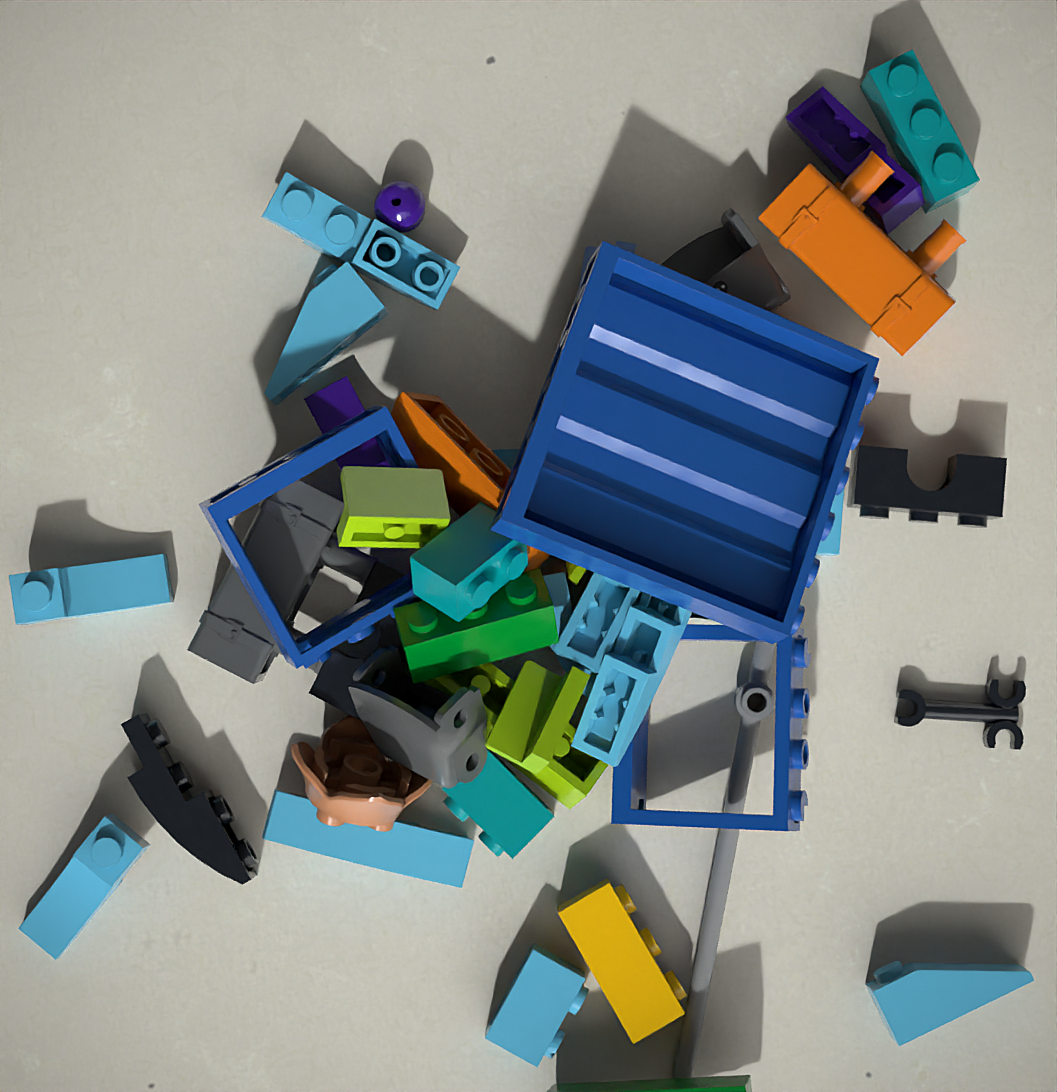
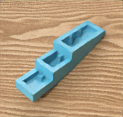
(630, 678)
(403, 850)

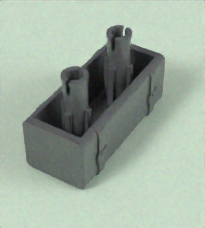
(288, 547)

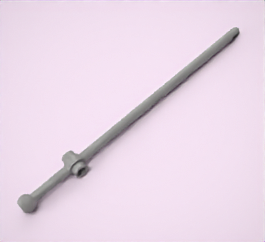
(724, 855)

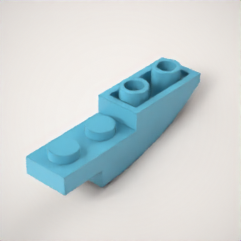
(362, 242)

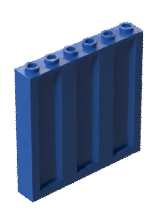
(688, 445)

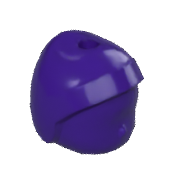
(409, 212)

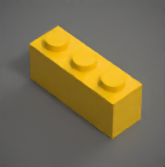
(623, 959)

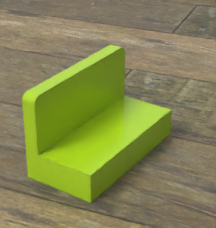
(392, 507)
(536, 715)

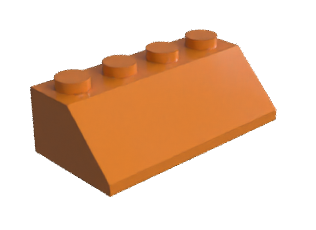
(446, 443)

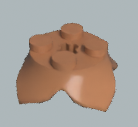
(354, 780)

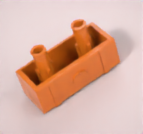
(857, 259)

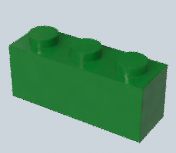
(510, 623)

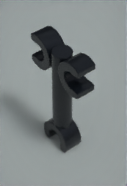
(999, 713)

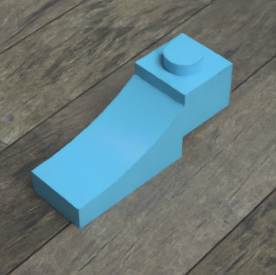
(90, 589)
(596, 622)
(84, 885)

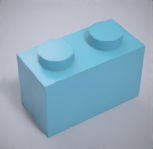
(536, 1006)

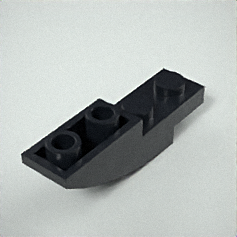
(195, 823)

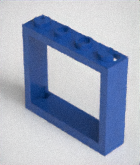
(355, 621)
(790, 750)

